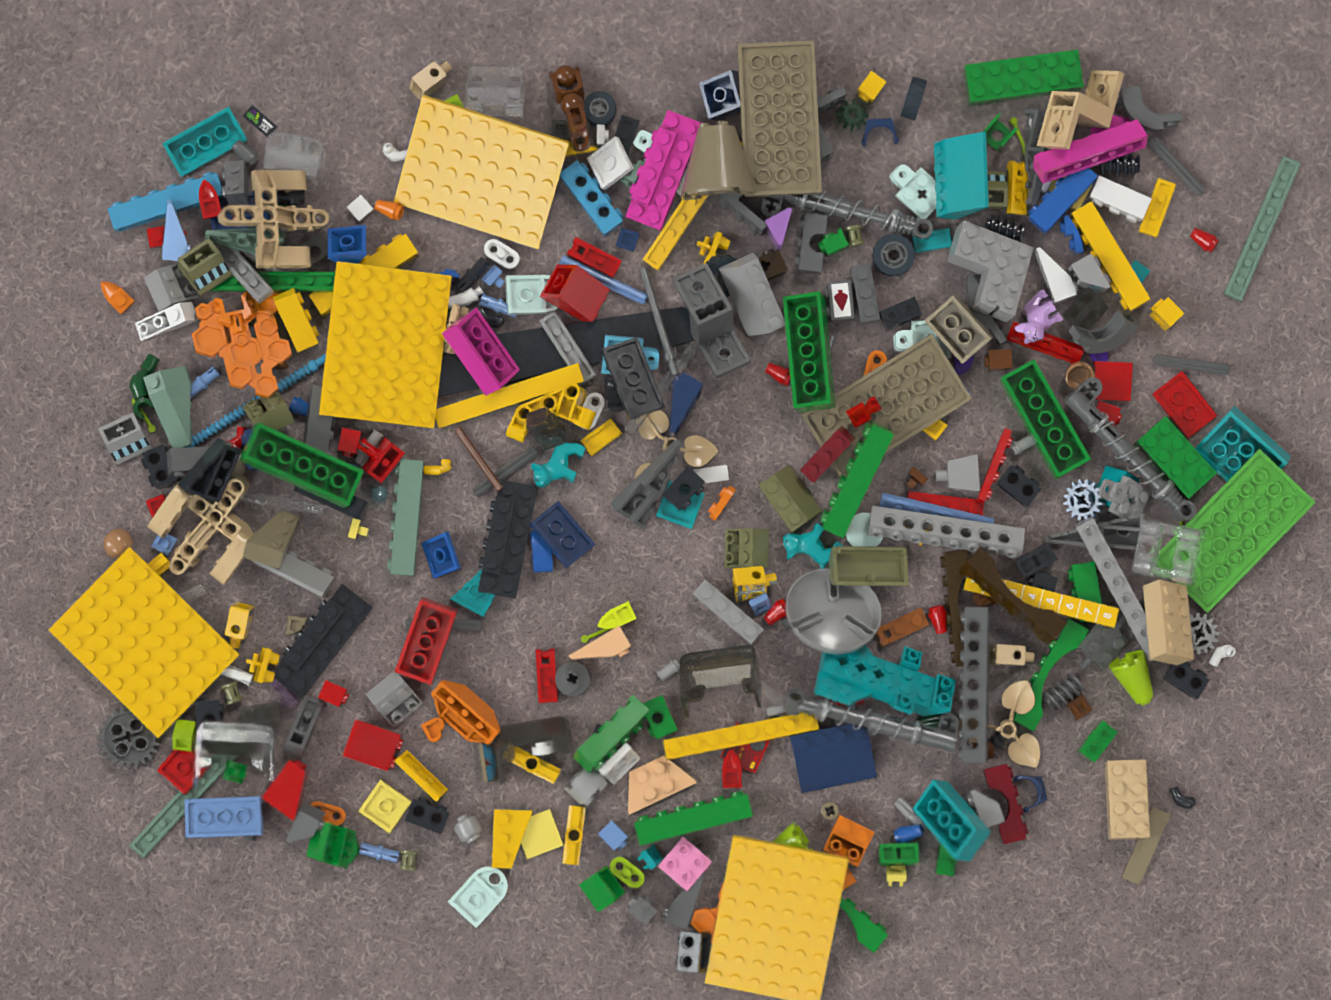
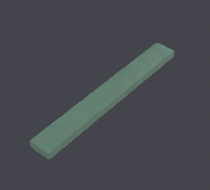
(1262, 228)
(176, 808)

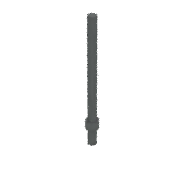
(669, 355)

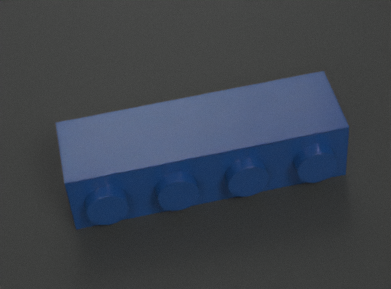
(1061, 199)

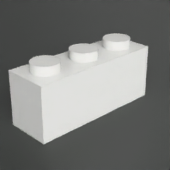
(1119, 199)

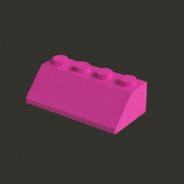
(481, 351)

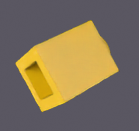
(871, 87)

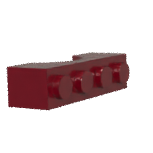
(1000, 779)

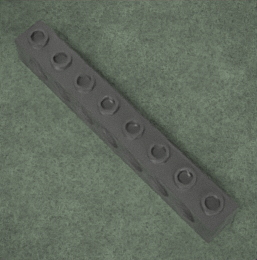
(980, 753)

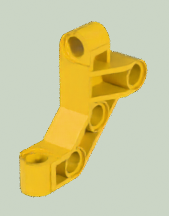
(564, 406)

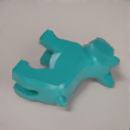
(557, 466)
(808, 544)

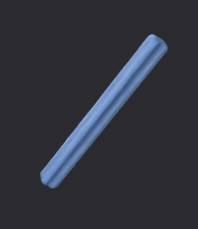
(609, 282)

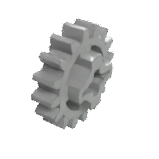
(1202, 622)

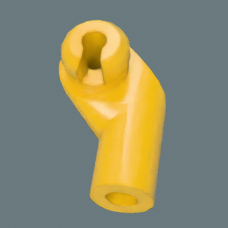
(437, 470)

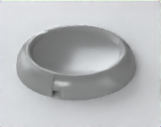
(832, 616)

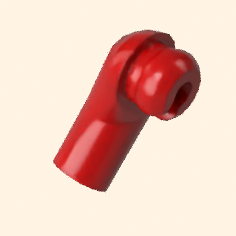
(237, 440)

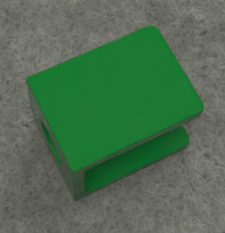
(997, 125)
(602, 888)

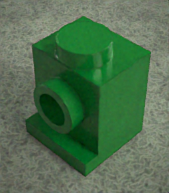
(833, 243)

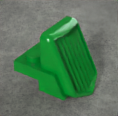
(334, 846)

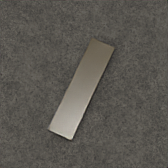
(1145, 848)

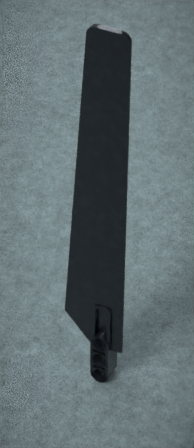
(538, 355)

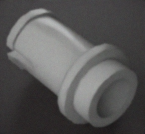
(1022, 444)
(669, 670)

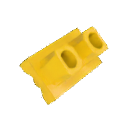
(717, 242)
(261, 674)

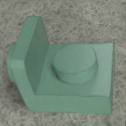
(633, 178)

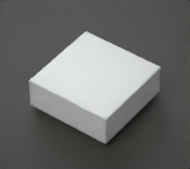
(360, 208)

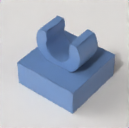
(492, 276)
(165, 544)
(760, 604)

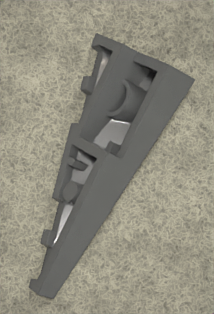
(1034, 124)
(641, 494)
(1118, 533)

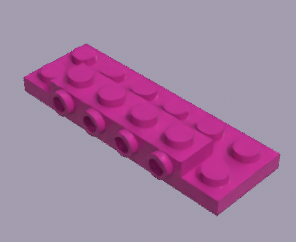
(662, 170)

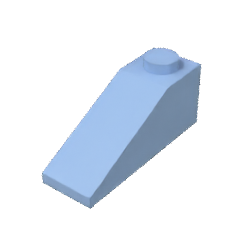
(174, 237)

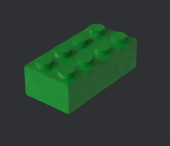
(1175, 458)

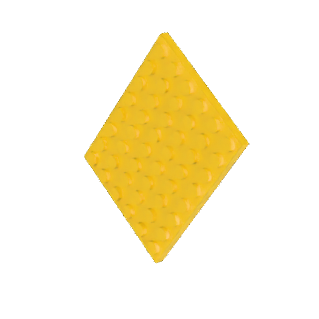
(481, 172)
(385, 345)
(144, 642)
(776, 919)

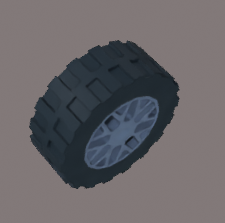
(913, 98)

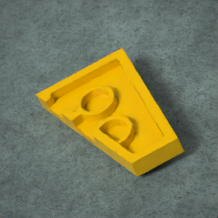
(507, 835)

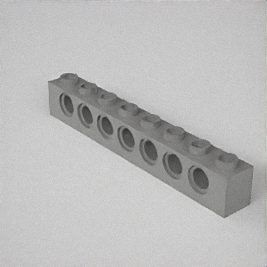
(953, 526)
(1115, 580)

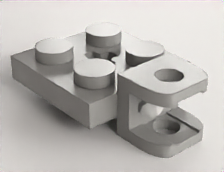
(1121, 493)

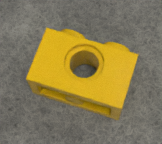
(1165, 313)

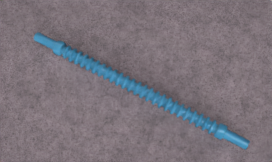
(312, 366)

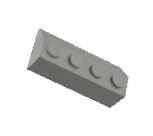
(752, 295)
(304, 574)

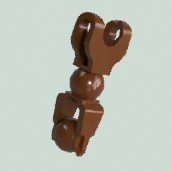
(571, 103)

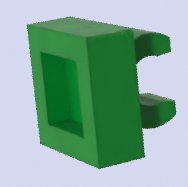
(234, 772)

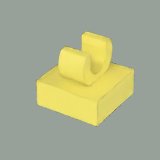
(356, 529)
(896, 874)

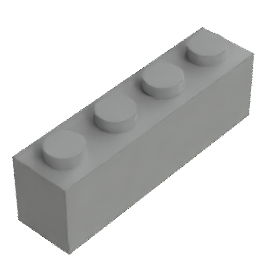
(727, 612)

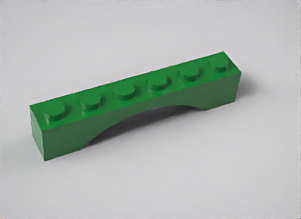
(1067, 640)
(866, 931)

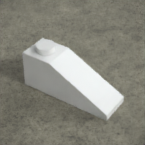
(1056, 279)

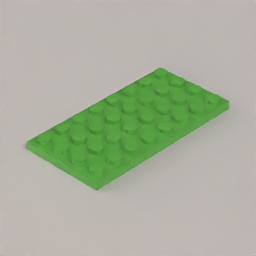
(1240, 527)

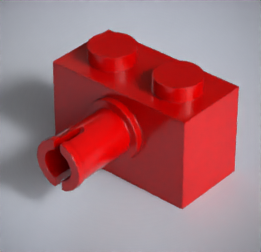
(381, 459)

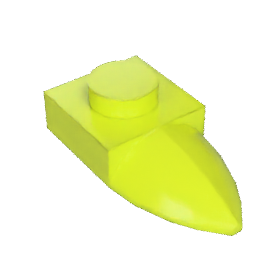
(617, 616)

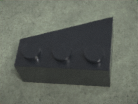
(212, 471)

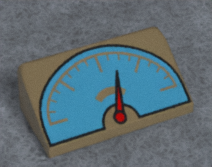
(488, 762)

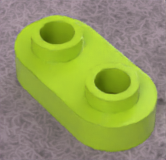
(627, 871)

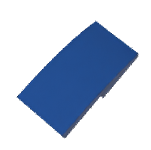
(1069, 229)
(541, 555)

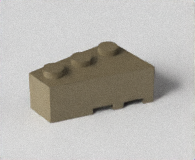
(273, 540)

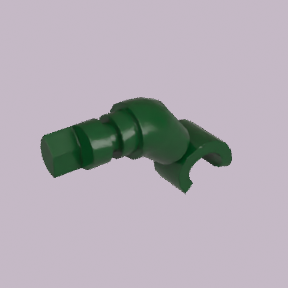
(139, 388)

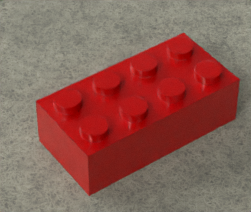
(426, 640)

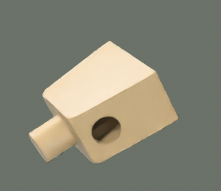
(429, 79)
(1003, 655)

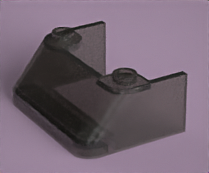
(718, 669)
(532, 732)
(234, 739)

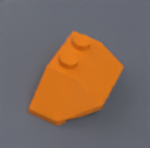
(465, 712)

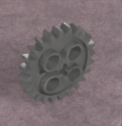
(133, 754)

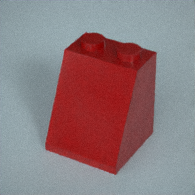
(575, 292)
(373, 745)
(288, 789)

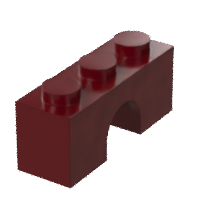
(827, 454)

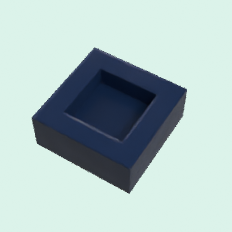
(627, 240)

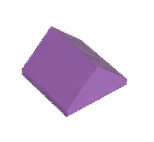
(777, 227)

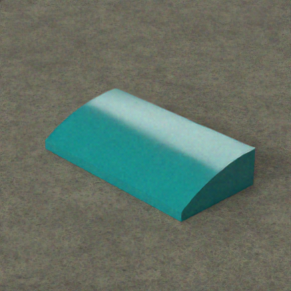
(204, 141)

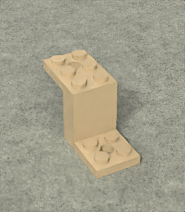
(1074, 108)

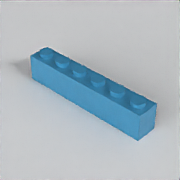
(153, 206)

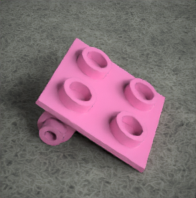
(685, 864)

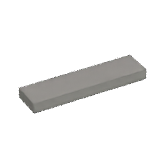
(246, 274)
(566, 345)

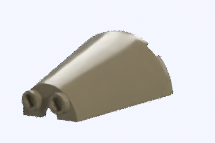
(717, 164)

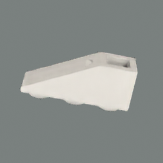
(166, 320)

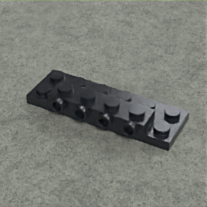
(507, 539)
(321, 640)

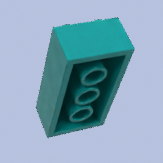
(951, 820)

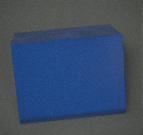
(347, 244)
(441, 555)

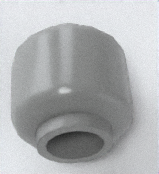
(468, 829)

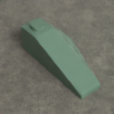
(240, 239)
(171, 399)

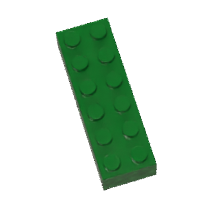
(1023, 77)
(809, 352)
(1044, 419)
(301, 465)
(857, 478)
(693, 819)

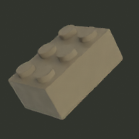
(958, 328)

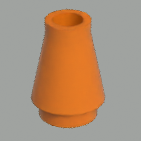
(390, 209)

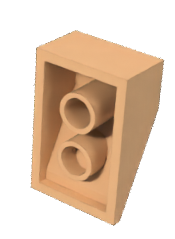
(608, 645)

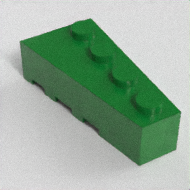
(612, 735)

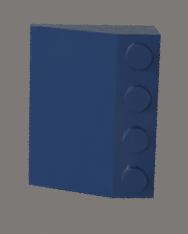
(685, 394)
(832, 757)

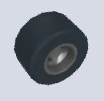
(599, 102)

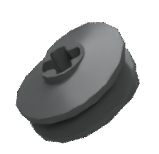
(575, 669)

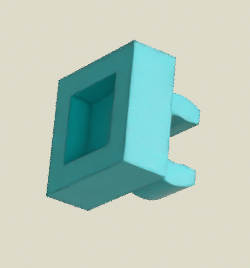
(651, 857)

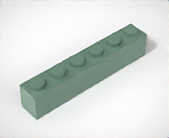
(406, 517)

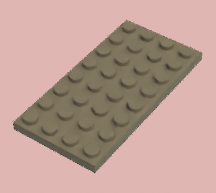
(780, 117)
(910, 388)

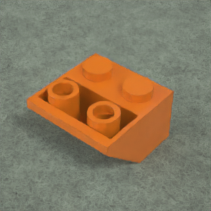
(848, 840)

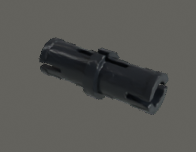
(472, 274)

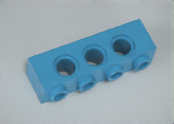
(604, 224)

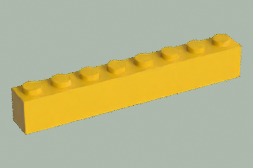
(739, 735)

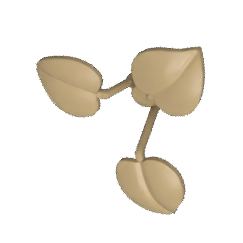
(697, 448)
(1026, 748)

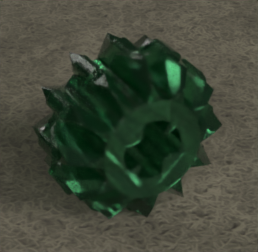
(860, 115)

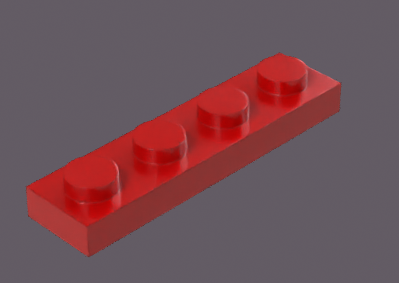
(1048, 345)
(997, 459)
(957, 503)

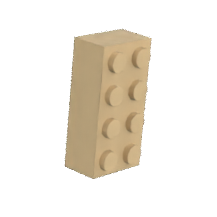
(1168, 622)
(1127, 799)

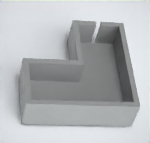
(998, 261)

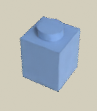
(613, 836)

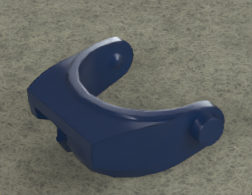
(883, 122)
(1038, 781)

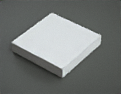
(610, 163)
(619, 764)

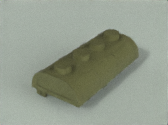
(868, 566)

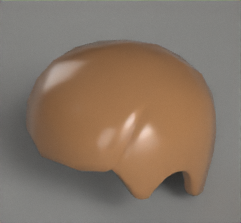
(1077, 373)
(117, 542)

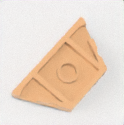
(655, 782)

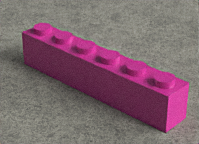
(1090, 151)

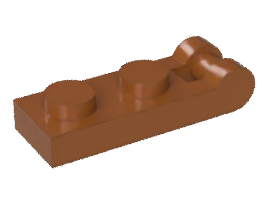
(902, 626)

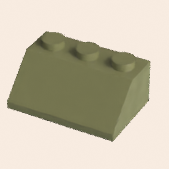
(789, 498)

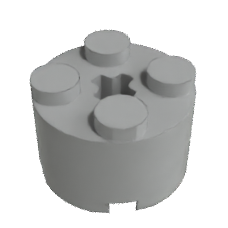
(585, 785)

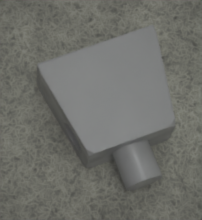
(961, 474)

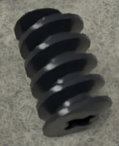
(1121, 165)
(1004, 228)

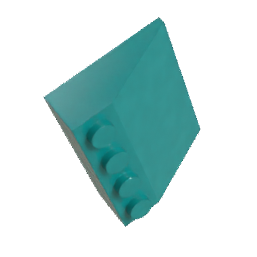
(961, 175)
(1235, 441)

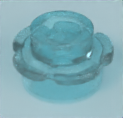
(379, 493)

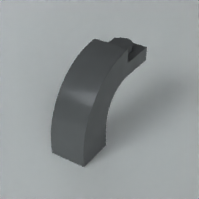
(1135, 109)
(1107, 337)

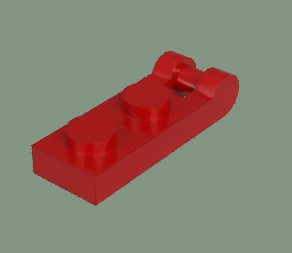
(595, 257)
(546, 676)

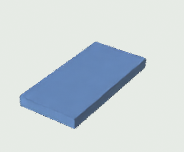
(223, 817)

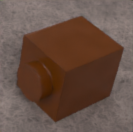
(998, 360)

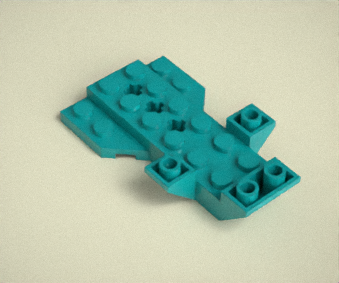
(862, 676)

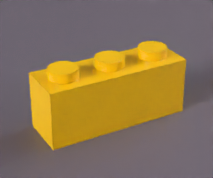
(296, 319)

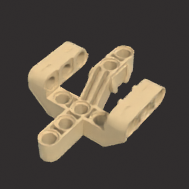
(268, 251)
(174, 507)

